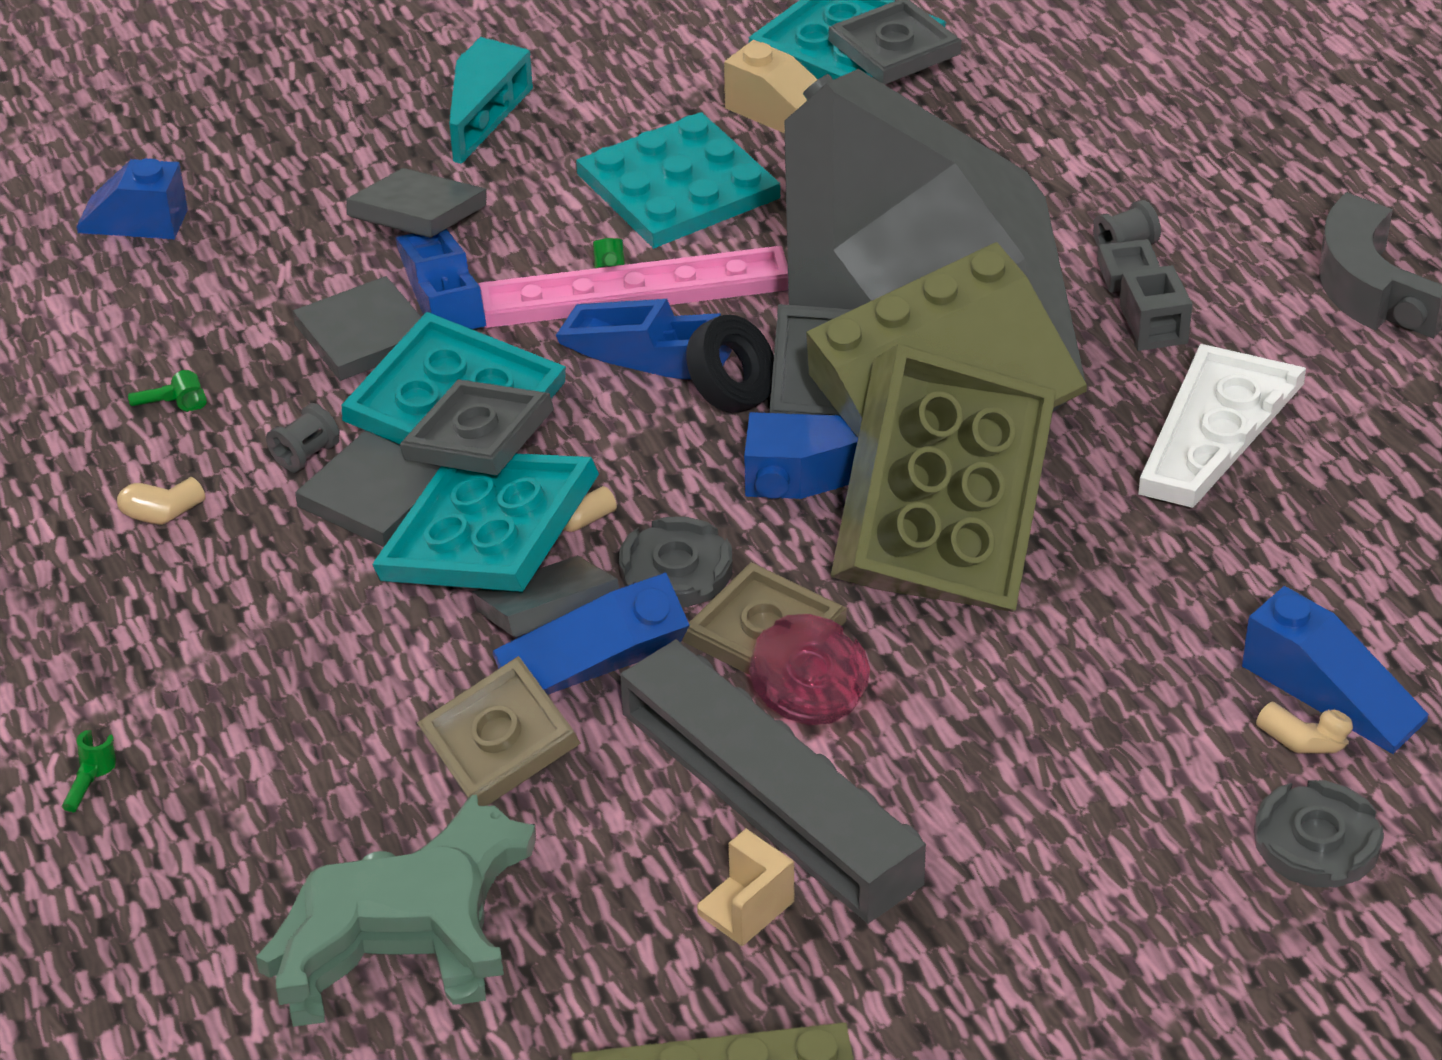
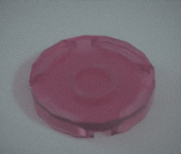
(809, 669)

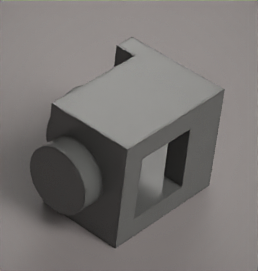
(1156, 307)

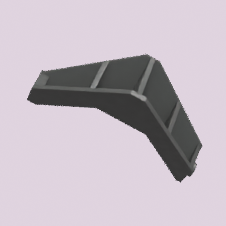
(899, 193)

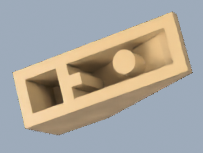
(765, 84)

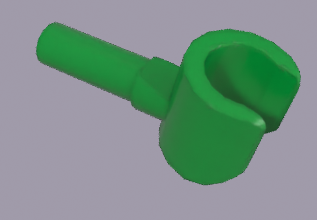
(608, 252)
(184, 389)
(93, 762)

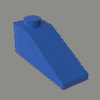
(797, 454)
(600, 635)
(1329, 668)

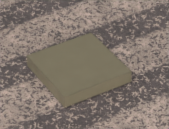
(747, 607)
(499, 733)

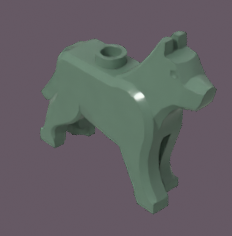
(399, 907)

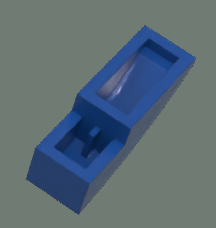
(442, 278)
(635, 335)

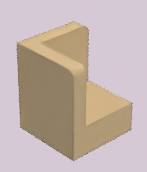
(755, 891)

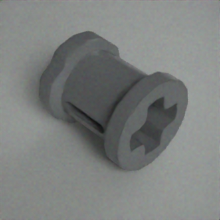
(1134, 224)
(303, 437)

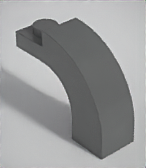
(1366, 283)

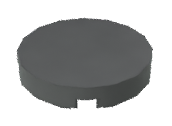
(694, 574)
(1314, 849)

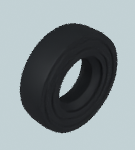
(707, 370)

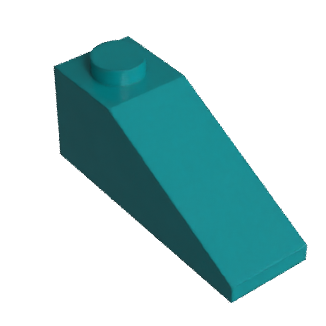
(486, 88)

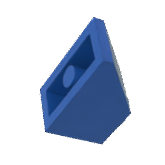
(138, 201)

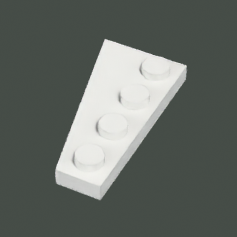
(1214, 419)

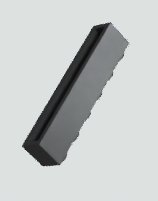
(774, 780)

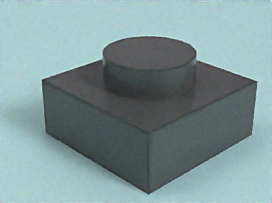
(1124, 257)

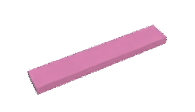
(671, 279)

